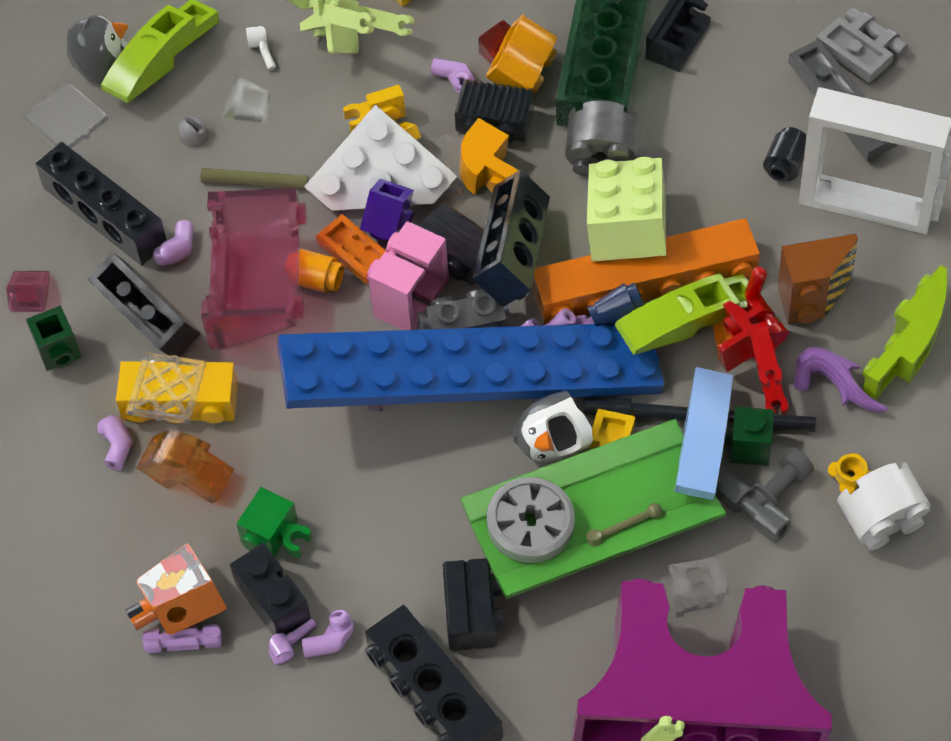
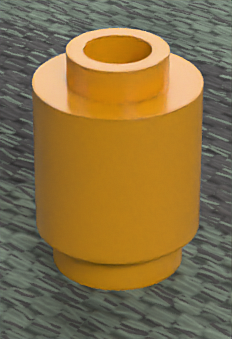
(319, 271)

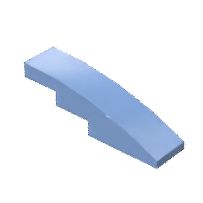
(704, 434)

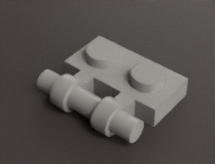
(858, 51)

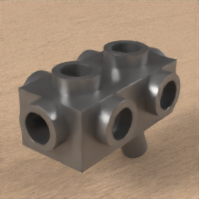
(474, 311)

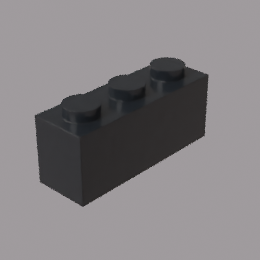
(144, 306)

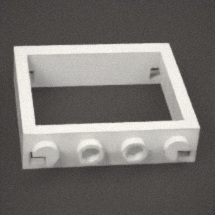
(884, 123)

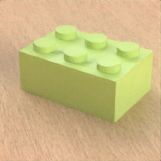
(626, 209)

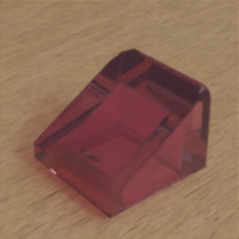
(28, 291)

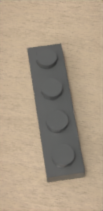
(820, 69)

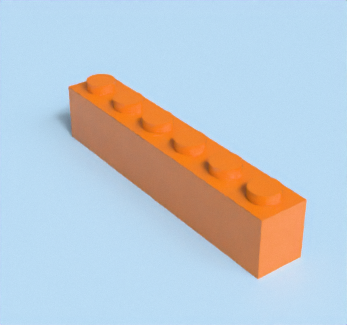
(688, 258)

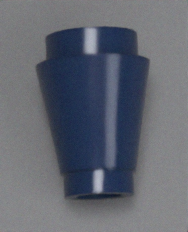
(616, 304)

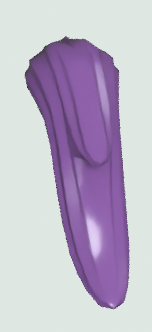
(838, 371)

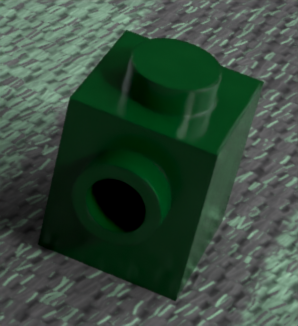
(53, 338)
(750, 435)

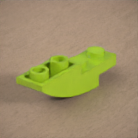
(154, 46)
(681, 312)
(913, 335)

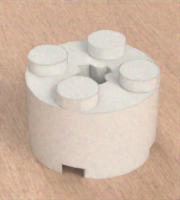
(884, 504)

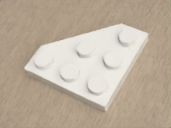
(374, 152)

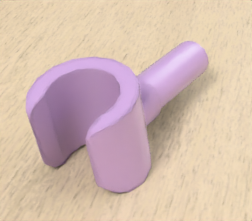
(280, 644)

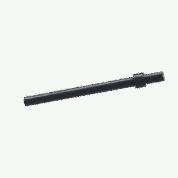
(668, 413)

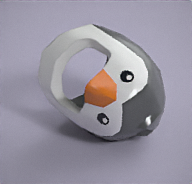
(94, 46)
(552, 429)

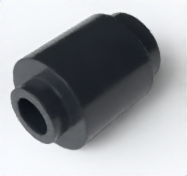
(785, 154)

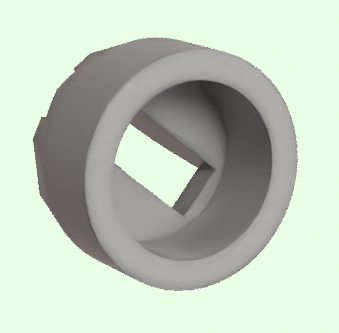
(189, 135)

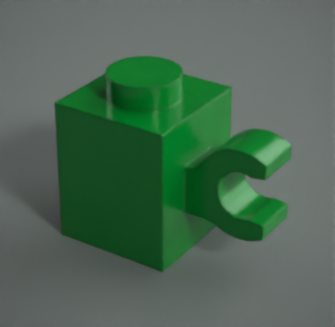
(272, 522)

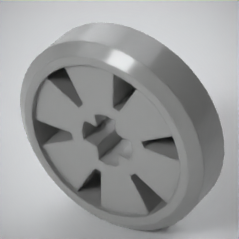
(510, 531)

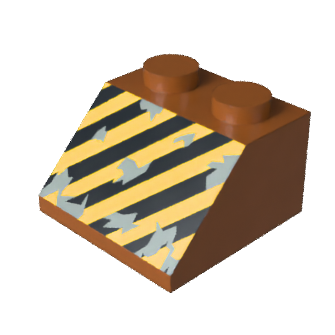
(815, 276)

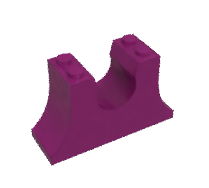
(723, 697)

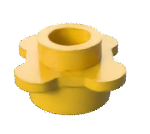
(848, 463)

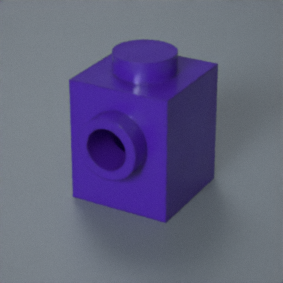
(386, 209)

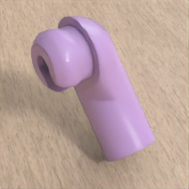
(454, 71)
(119, 438)

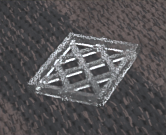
(174, 361)

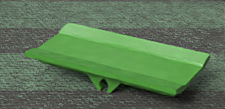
(604, 490)

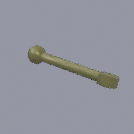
(595, 536)

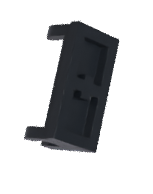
(676, 33)

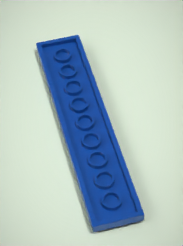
(462, 365)

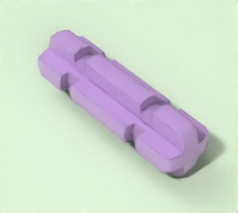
(186, 639)

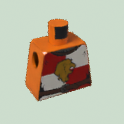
(176, 594)

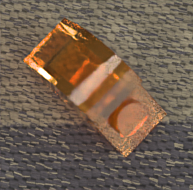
(185, 459)

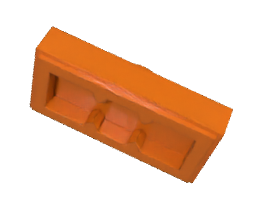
(350, 246)

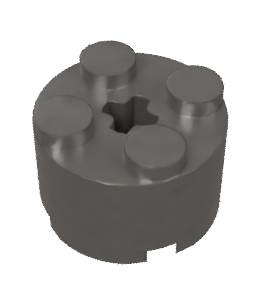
(600, 134)

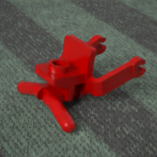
(755, 336)

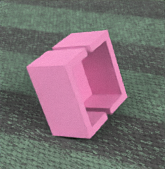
(411, 266)

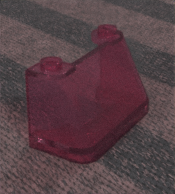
(253, 265)

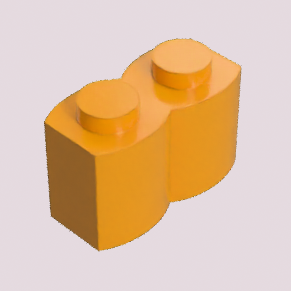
(523, 55)

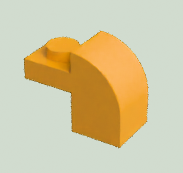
(482, 157)

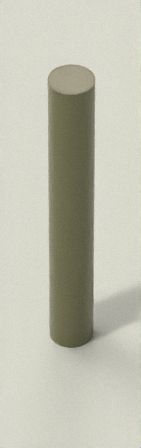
(253, 178)

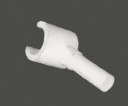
(257, 38)

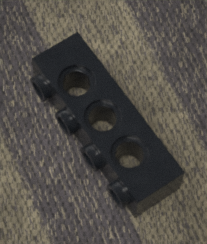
(101, 203)
(511, 238)
(403, 634)

